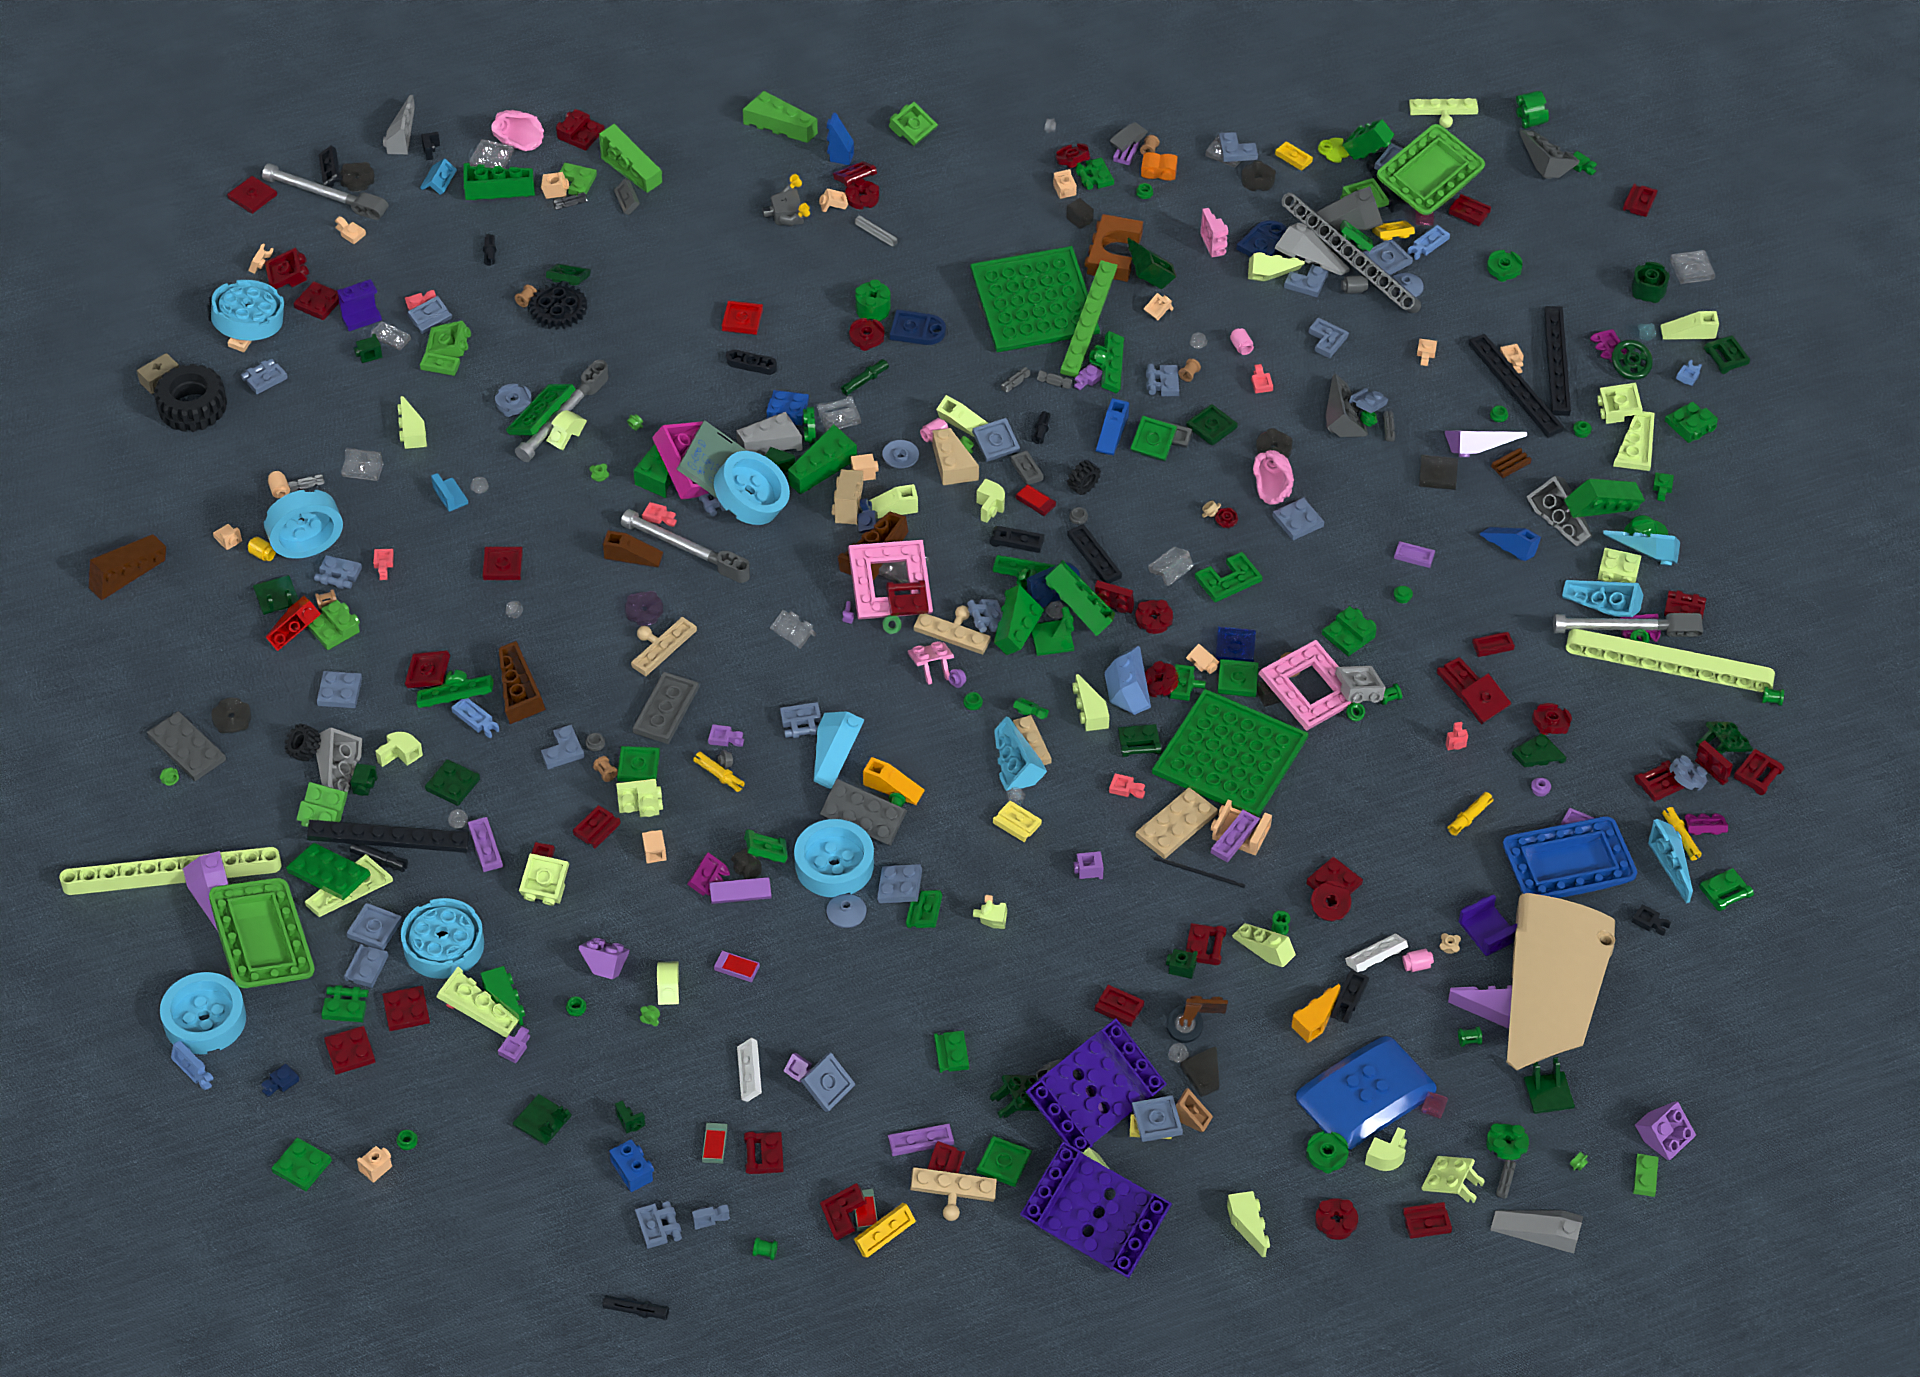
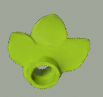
(1333, 149)

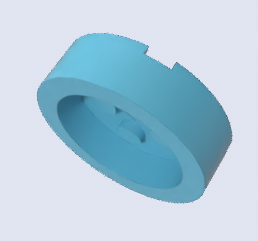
(252, 322)
(759, 477)
(303, 538)
(828, 842)
(441, 956)
(198, 996)

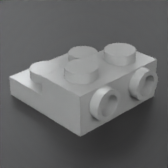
(1360, 684)

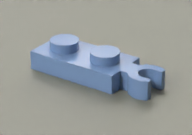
(1429, 242)
(475, 716)
(191, 1065)

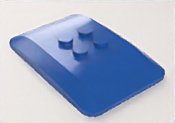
(1570, 858)
(1366, 1091)

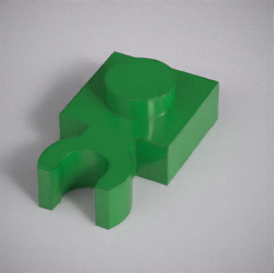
(1027, 708)

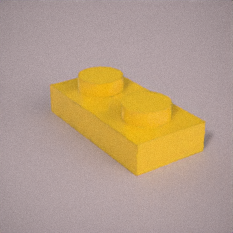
(1293, 156)

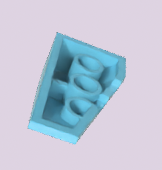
(1657, 546)
(1612, 598)
(834, 740)
(1018, 760)
(1669, 850)

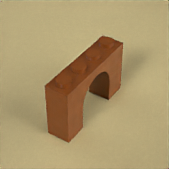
(1112, 230)

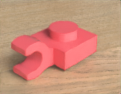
(416, 300)
(1261, 381)
(656, 513)
(382, 560)
(1457, 738)
(1125, 785)

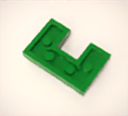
(1243, 576)

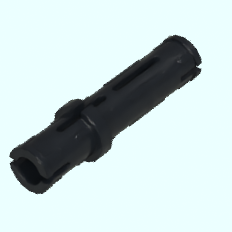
(387, 859)
(612, 1303)

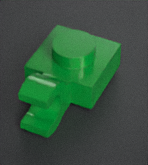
(1584, 164)
(1663, 483)

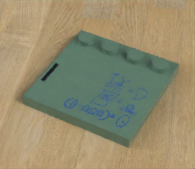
(706, 455)

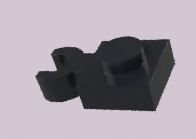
(1649, 918)

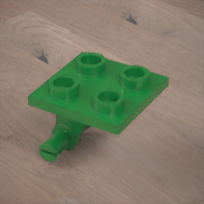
(1054, 636)

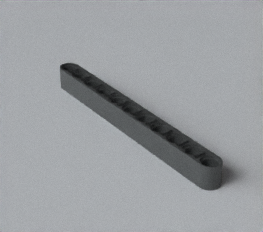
(1357, 255)

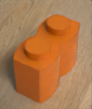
(1159, 166)

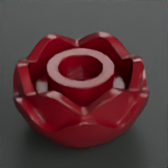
(1226, 518)

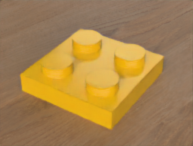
(1393, 229)

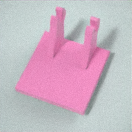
(937, 650)

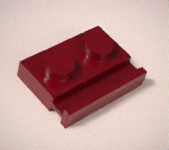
(1640, 200)
(1470, 210)
(1457, 675)
(1713, 762)
(596, 826)
(1119, 1005)
(946, 1158)
(1427, 1220)

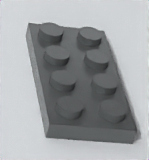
(665, 707)
(186, 746)
(873, 814)

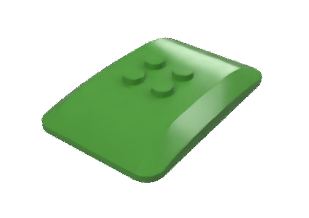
(1431, 169)
(261, 933)

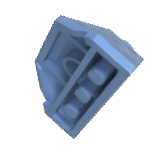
(1127, 682)

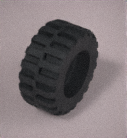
(195, 413)

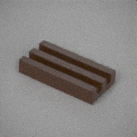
(1509, 460)

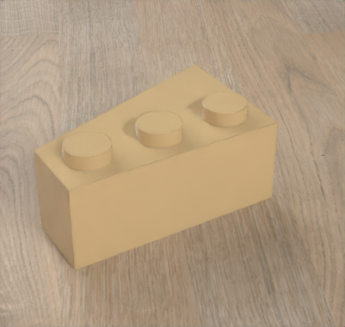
(953, 459)
(848, 496)

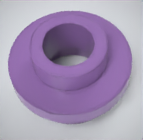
(957, 678)
(1540, 786)

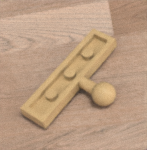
(953, 632)
(661, 646)
(954, 1186)

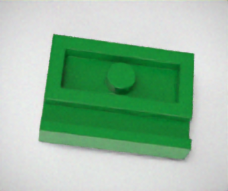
(925, 910)
(951, 1051)

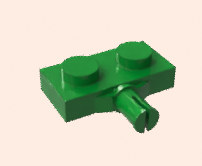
(1186, 683)

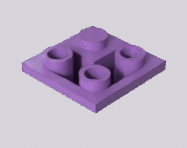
(604, 958)
(1666, 1130)

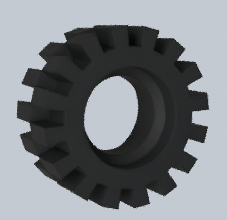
(1083, 477)
(302, 742)

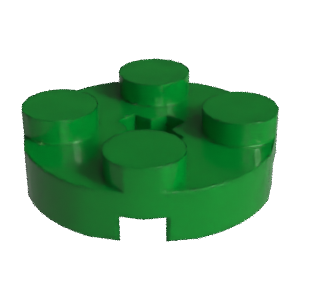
(1502, 272)
(809, 430)
(1513, 1133)
(1323, 1161)

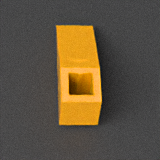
(888, 779)
(1313, 1018)

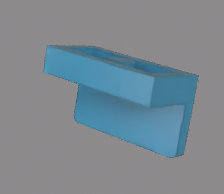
(439, 176)
(448, 492)

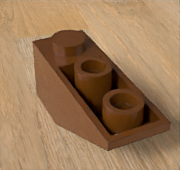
(629, 549)

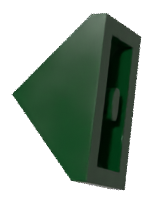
(780, 458)

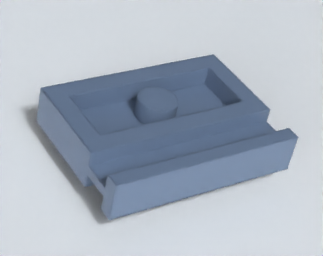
(429, 314)
(1369, 401)
(366, 966)

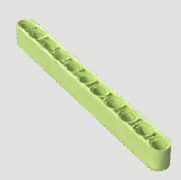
(1669, 660)
(163, 871)

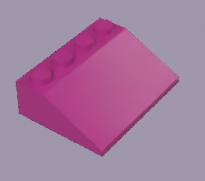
(672, 444)

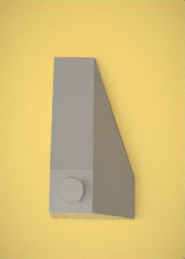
(399, 131)
(1306, 244)
(338, 758)
(1546, 1227)

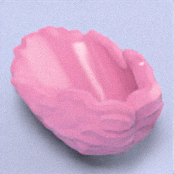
(518, 130)
(1273, 476)

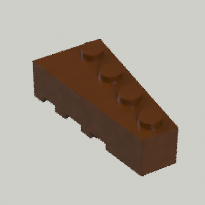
(890, 528)
(124, 565)
(519, 687)

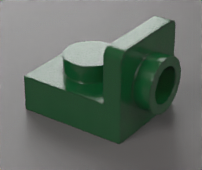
(627, 1119)

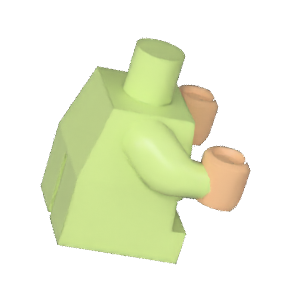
(991, 914)

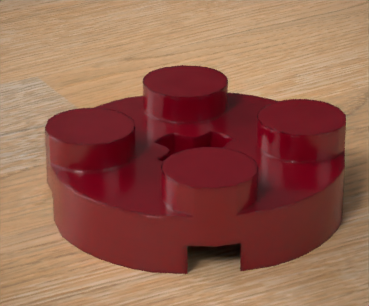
(1072, 155)
(861, 186)
(870, 340)
(1154, 607)
(1158, 671)
(1558, 724)
(1338, 910)
(1329, 1226)

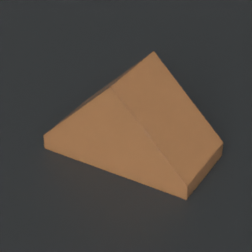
(1192, 1111)

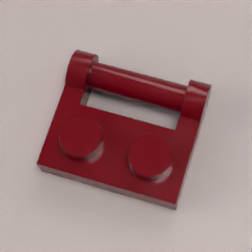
(855, 172)
(910, 603)
(1754, 767)
(1660, 786)
(1199, 939)
(771, 1152)

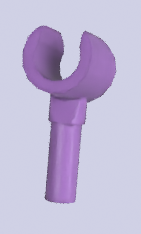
(847, 615)

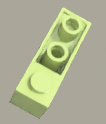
(1268, 267)
(1693, 326)
(959, 415)
(413, 426)
(897, 500)
(1093, 707)
(1267, 944)
(1245, 1217)

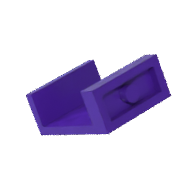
(358, 305)
(1487, 925)

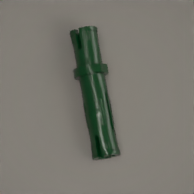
(870, 373)

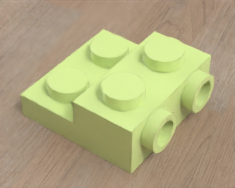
(1619, 402)
(1619, 566)
(640, 796)
(544, 879)

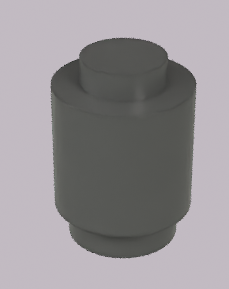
(1354, 284)

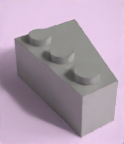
(772, 432)

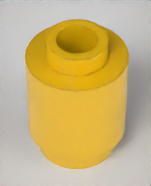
(261, 549)

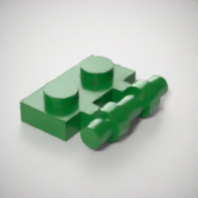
(1099, 174)
(344, 1009)

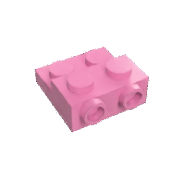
(1213, 233)

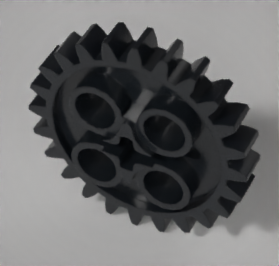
(558, 306)

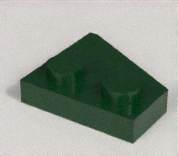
(1538, 752)

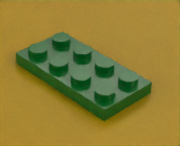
(541, 409)
(328, 871)

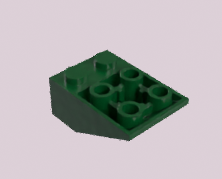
(1151, 265)

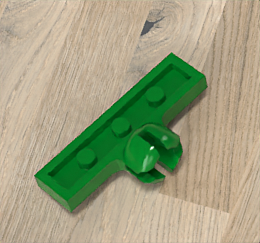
(1109, 359)
(1019, 567)
(455, 687)

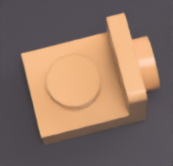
(833, 198)
(1158, 306)
(228, 536)

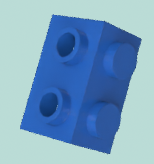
(631, 1165)

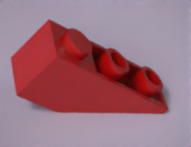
(292, 622)

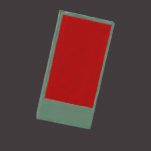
(714, 1143)
(866, 1214)

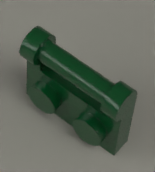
(1732, 352)
(1137, 737)

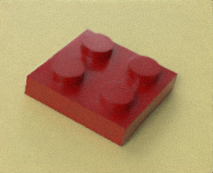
(742, 317)

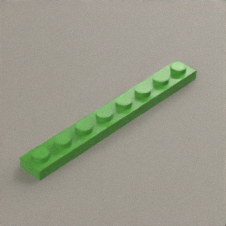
(1088, 319)

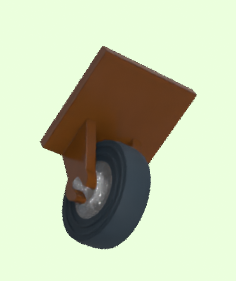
(1186, 1022)

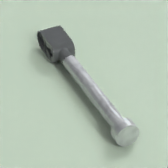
(364, 205)
(591, 381)
(727, 563)
(1675, 623)

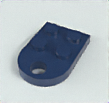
(1262, 239)
(917, 328)
(1039, 589)

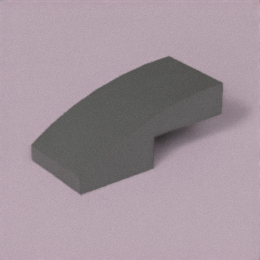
(1127, 136)

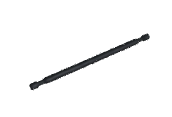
(1199, 872)

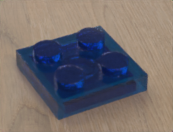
(1235, 644)

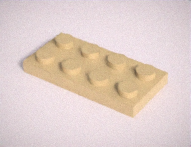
(1176, 823)

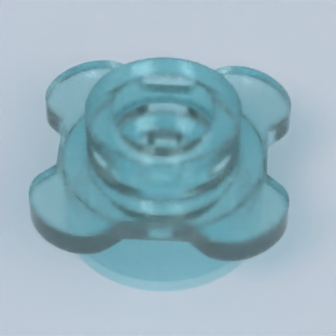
(1647, 331)

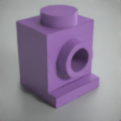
(1089, 865)

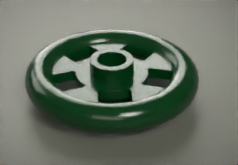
(1636, 357)

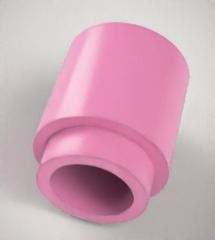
(1241, 341)
(927, 431)
(1417, 960)

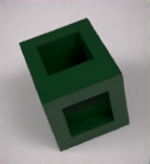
(368, 349)
(363, 779)
(1182, 963)

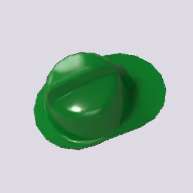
(1645, 525)

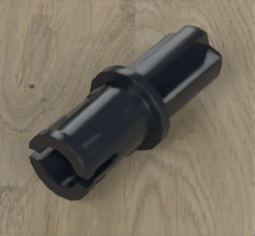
(489, 249)
(1041, 428)

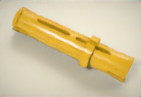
(725, 775)
(1465, 818)
(1688, 844)

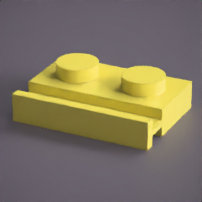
(1017, 821)

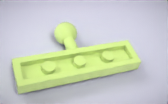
(1443, 107)

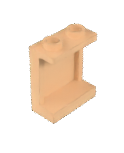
(1228, 815)

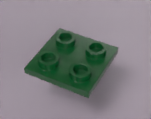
(275, 594)
(1729, 735)
(1016, 1086)
(1549, 1091)
(542, 1119)

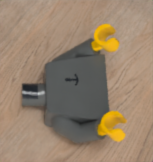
(786, 205)

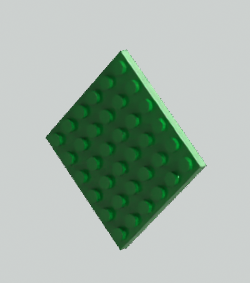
(1031, 297)
(1230, 753)

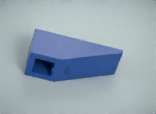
(840, 142)
(1113, 426)
(1517, 541)

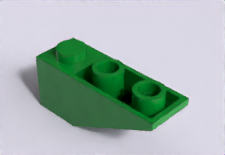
(499, 986)

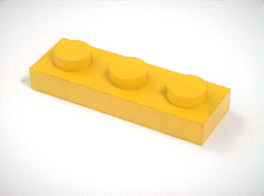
(884, 1230)

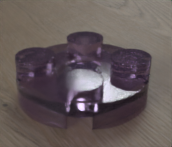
(644, 599)

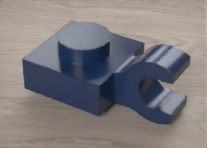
(868, 517)
(280, 1079)

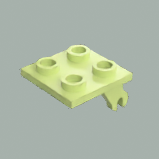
(1449, 1174)

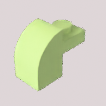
(565, 425)
(992, 498)
(399, 745)
(668, 982)
(1387, 1155)

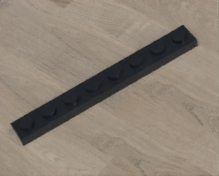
(1557, 360)
(1516, 385)
(387, 836)

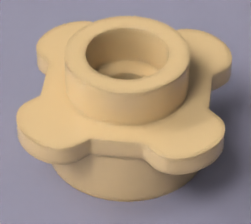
(1210, 509)
(1450, 947)

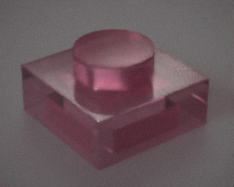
(1424, 219)
(1434, 1105)

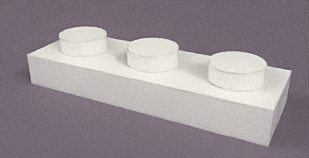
(1376, 952)
(749, 1069)

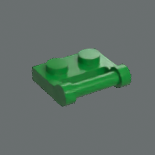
(766, 846)
(1723, 885)

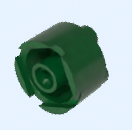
(1650, 282)

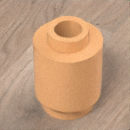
(278, 484)

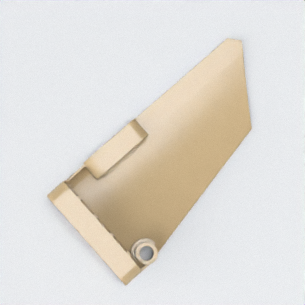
(1555, 975)

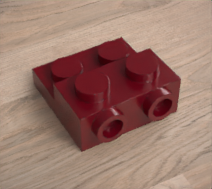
(578, 129)
(287, 269)

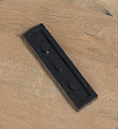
(1094, 554)

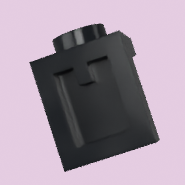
(429, 142)

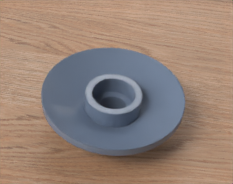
(1410, 282)
(900, 454)
(849, 916)

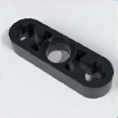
(743, 357)

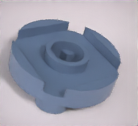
(515, 407)
(1688, 773)

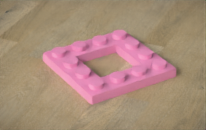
(864, 555)
(1278, 675)

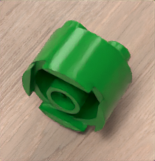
(1532, 109)
(873, 300)

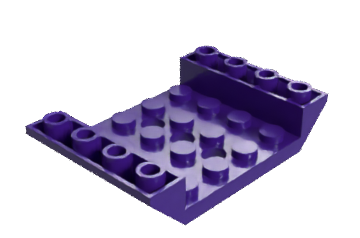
(1114, 1070)
(1075, 1189)

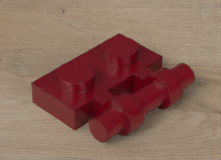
(1684, 603)

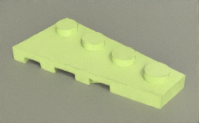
(1637, 444)
(323, 902)
(475, 1003)

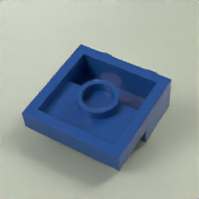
(790, 403)

